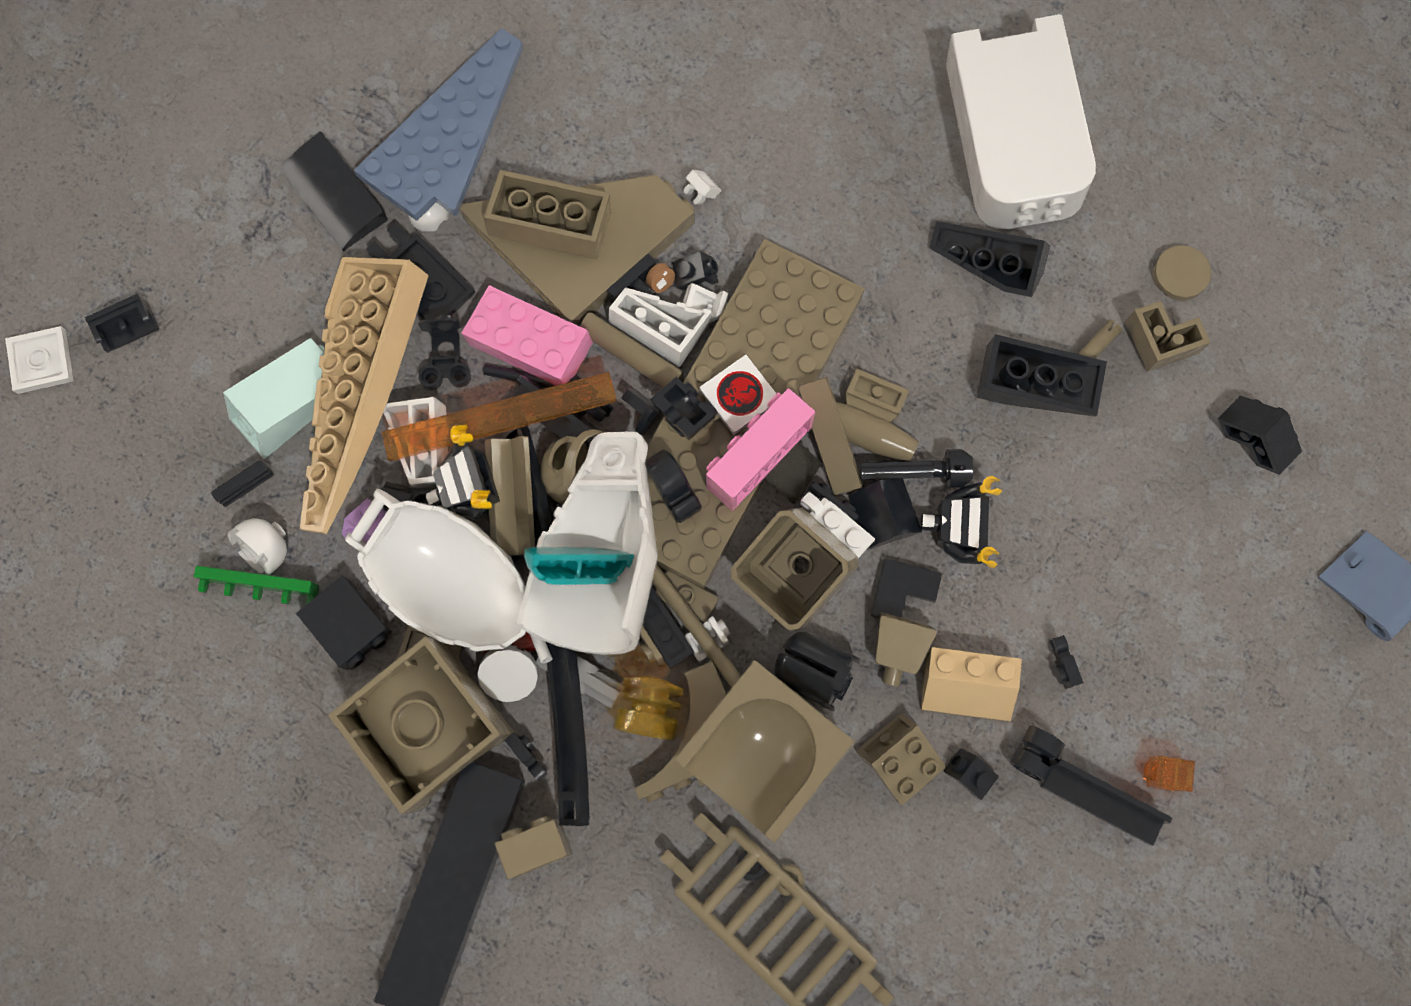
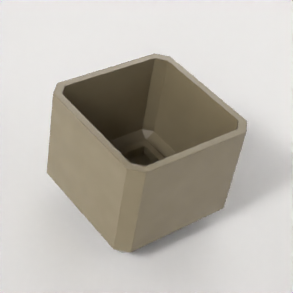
(770, 574)

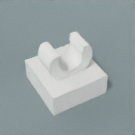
(703, 184)

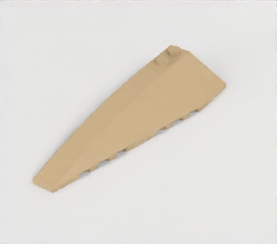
(364, 346)

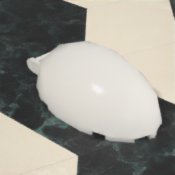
(440, 573)

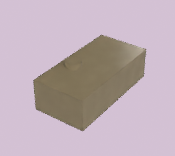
(548, 214)

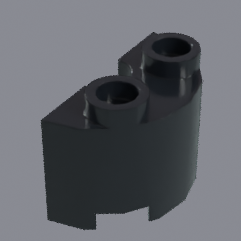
(683, 409)

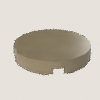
(1182, 272)

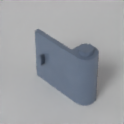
(1375, 586)

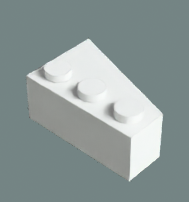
(659, 325)
(419, 467)

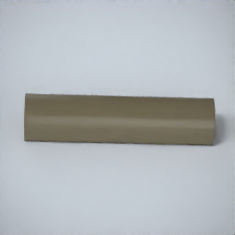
(630, 351)

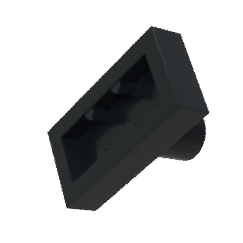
(633, 279)

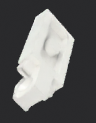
(838, 523)

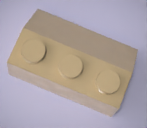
(970, 684)

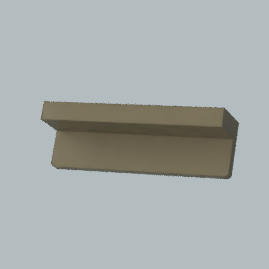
(513, 515)

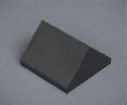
(885, 511)

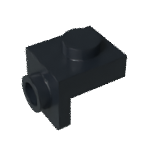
(695, 269)
(971, 773)

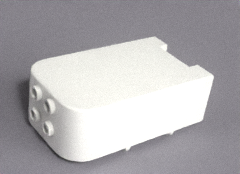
(1021, 124)

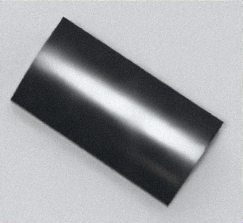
(333, 192)

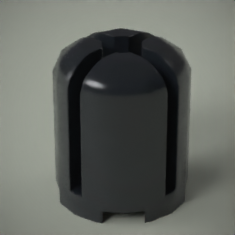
(808, 680)

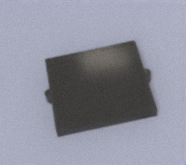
(793, 473)

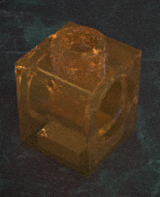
(1169, 773)

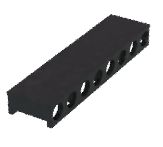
(450, 889)

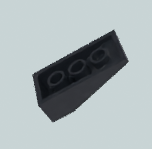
(1040, 377)

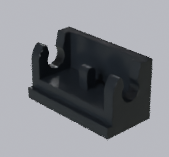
(122, 323)

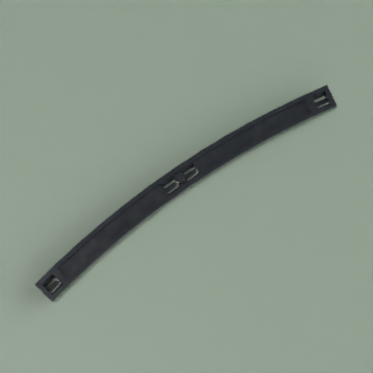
(563, 681)

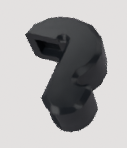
(672, 486)

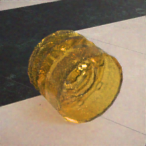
(648, 708)

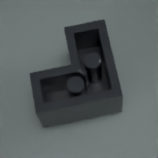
(1265, 432)

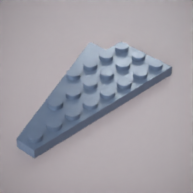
(442, 141)

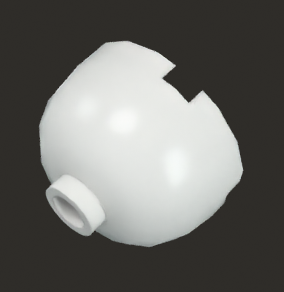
(260, 544)

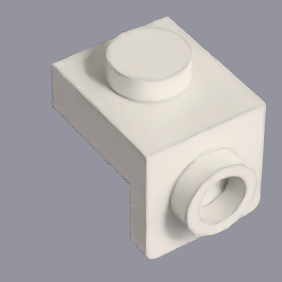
(701, 298)
(719, 633)

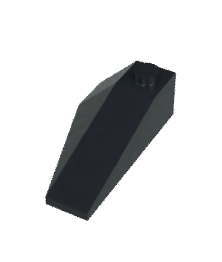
(1001, 259)

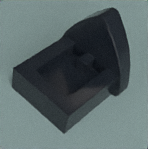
(644, 407)

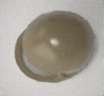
(562, 463)

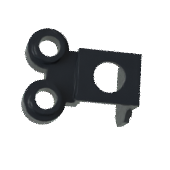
(443, 330)

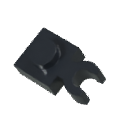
(1066, 667)
(522, 748)

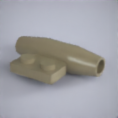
(869, 413)

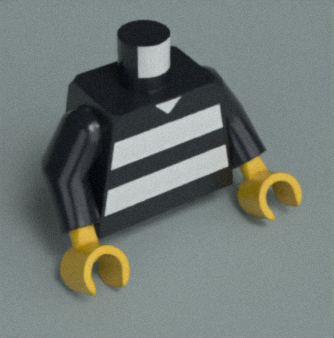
(464, 479)
(964, 523)

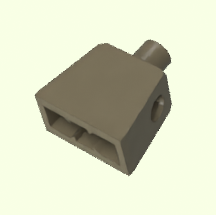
(901, 646)

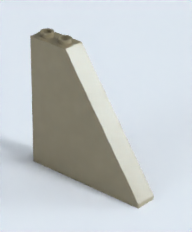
(642, 222)

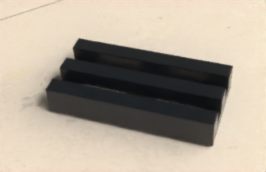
(242, 483)

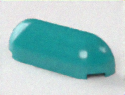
(577, 564)

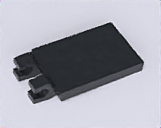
(444, 288)

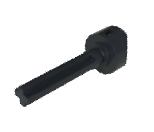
(924, 469)

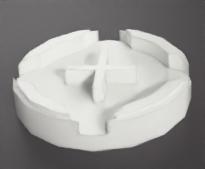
(508, 674)

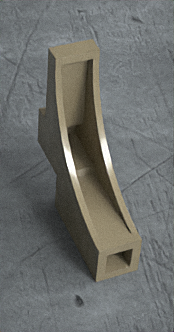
(705, 696)

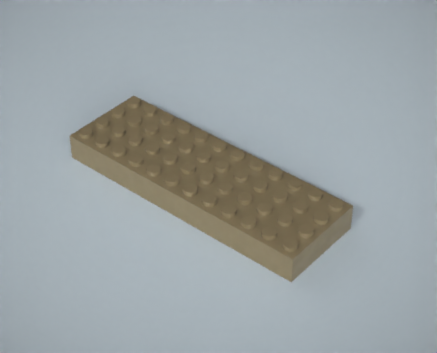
(788, 325)

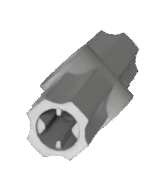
(595, 683)

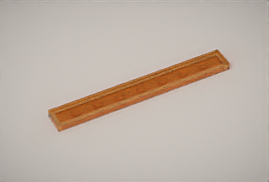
(500, 416)

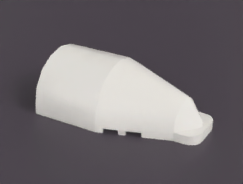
(604, 510)

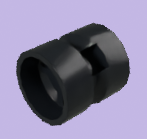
(1037, 754)

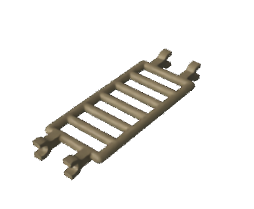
(800, 897)

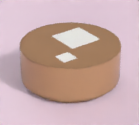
(660, 277)

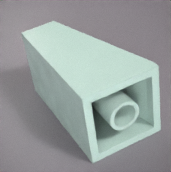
(276, 398)

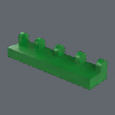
(257, 581)

